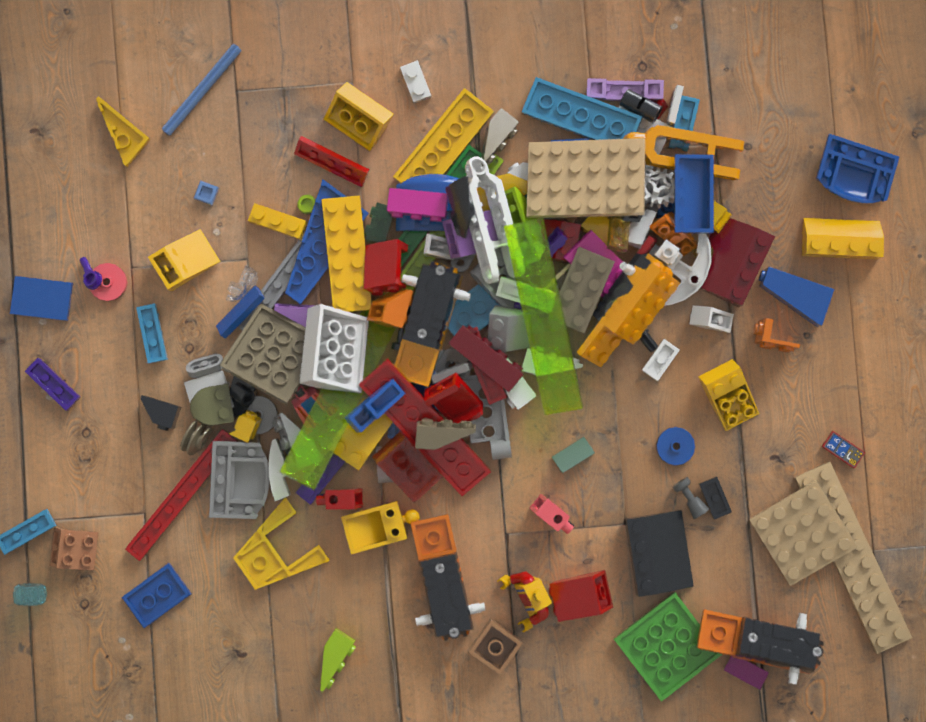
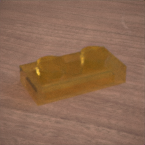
(618, 234)

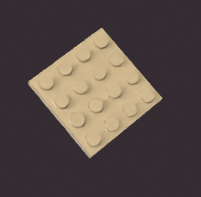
(803, 533)

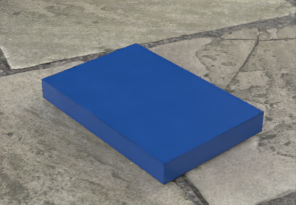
(41, 298)
(156, 595)

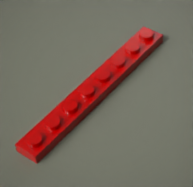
(175, 501)

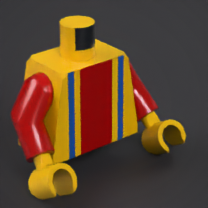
(532, 596)

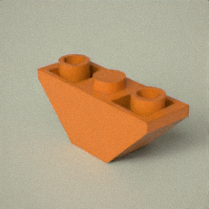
(665, 229)

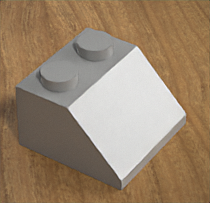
(507, 329)

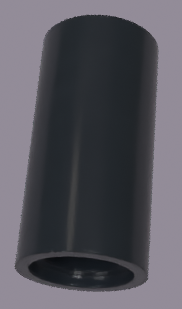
(640, 105)

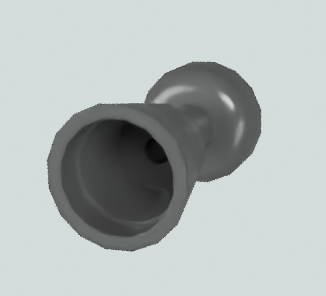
(694, 504)

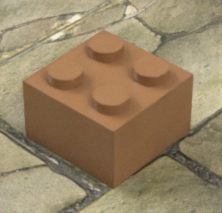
(495, 646)

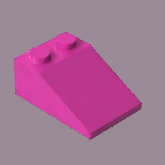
(594, 244)

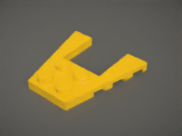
(262, 562)

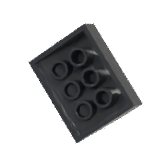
(659, 553)

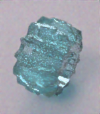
(29, 594)

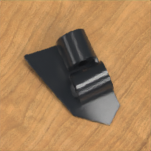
(460, 203)
(242, 396)

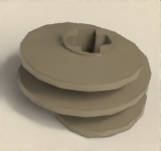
(193, 439)

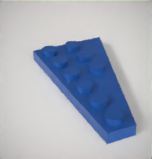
(312, 256)

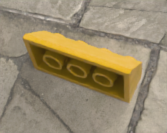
(842, 238)

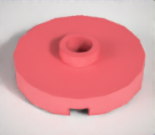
(117, 284)

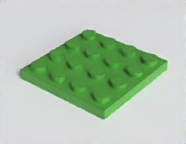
(665, 646)

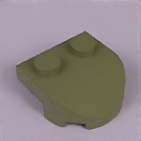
(212, 405)

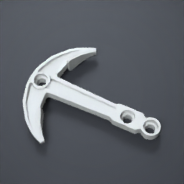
(685, 272)

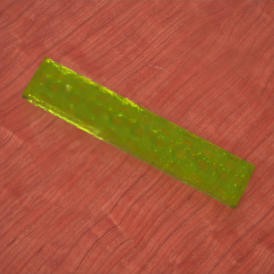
(543, 316)
(326, 419)

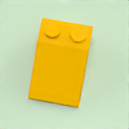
(357, 447)

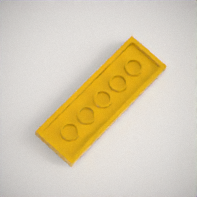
(447, 138)
(346, 253)

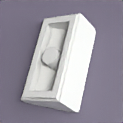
(639, 230)

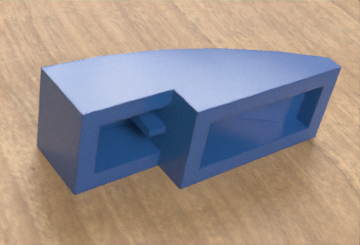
(374, 406)

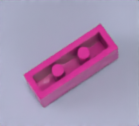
(417, 204)

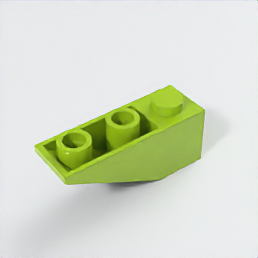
(334, 653)

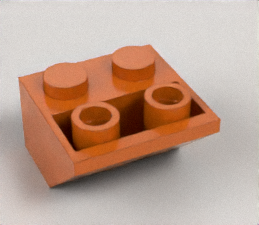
(391, 309)

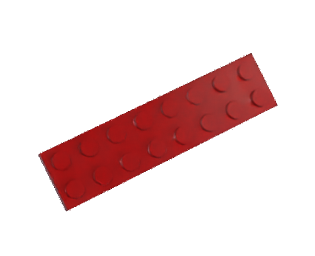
(453, 461)

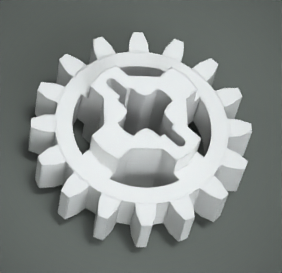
(659, 187)

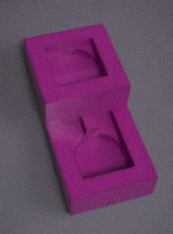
(746, 672)

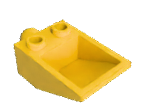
(374, 528)

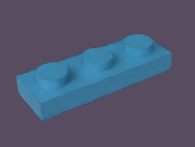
(152, 333)
(26, 531)

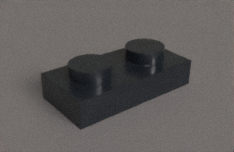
(715, 498)

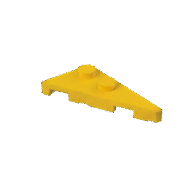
(127, 137)

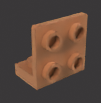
(73, 549)

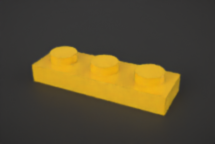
(277, 221)

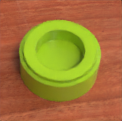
(306, 204)

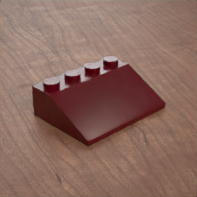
(735, 261)

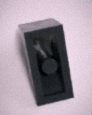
(161, 412)

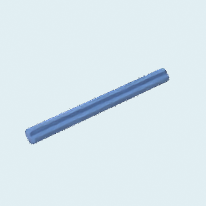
(201, 89)

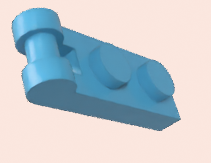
(685, 120)

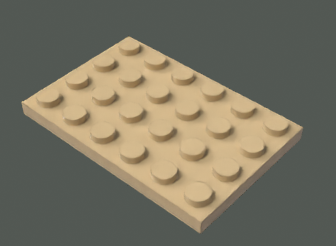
(586, 178)

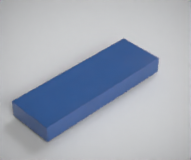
(240, 312)

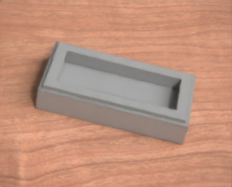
(459, 368)

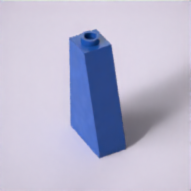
(800, 295)

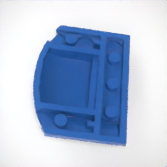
(856, 170)
(428, 183)

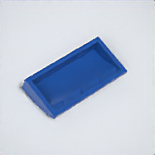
(693, 194)

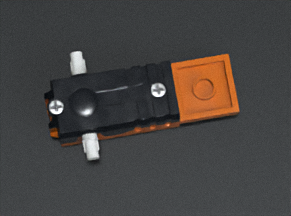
(442, 579)
(762, 642)

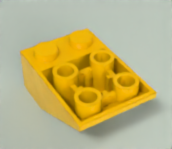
(184, 260)
(729, 394)

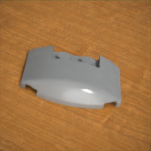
(238, 480)

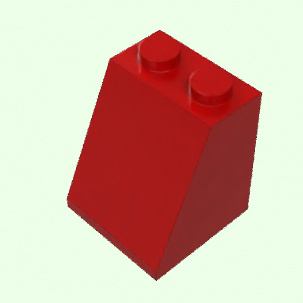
(581, 596)

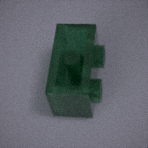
(380, 224)

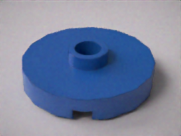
(665, 446)

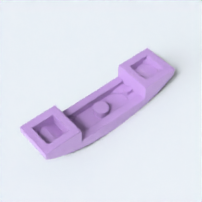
(614, 90)

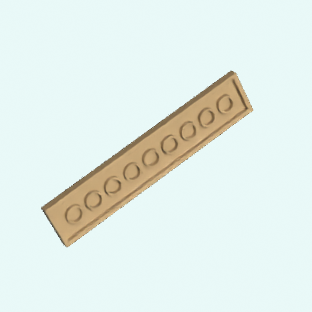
(860, 569)

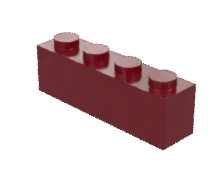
(486, 358)

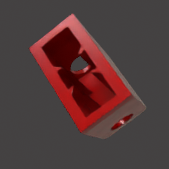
(346, 499)

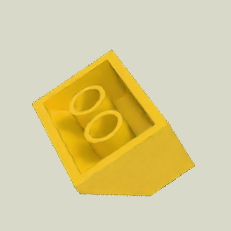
(358, 116)

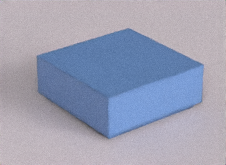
(206, 193)

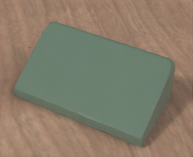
(573, 455)

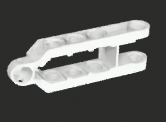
(484, 247)

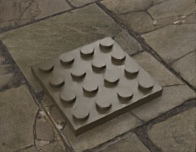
(268, 354)

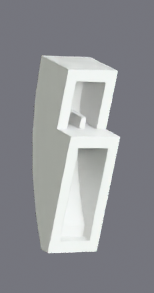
(277, 480)

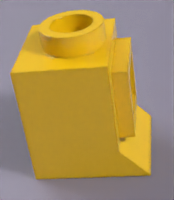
(721, 216)
(246, 426)

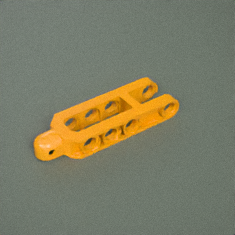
(710, 141)

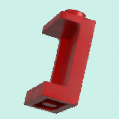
(384, 267)
(454, 399)

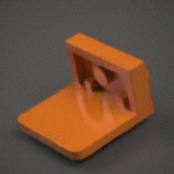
(763, 333)

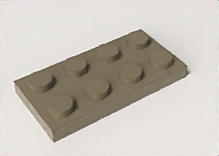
(583, 287)

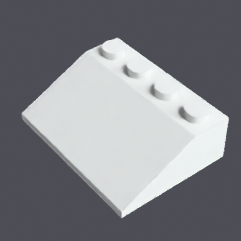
(334, 349)

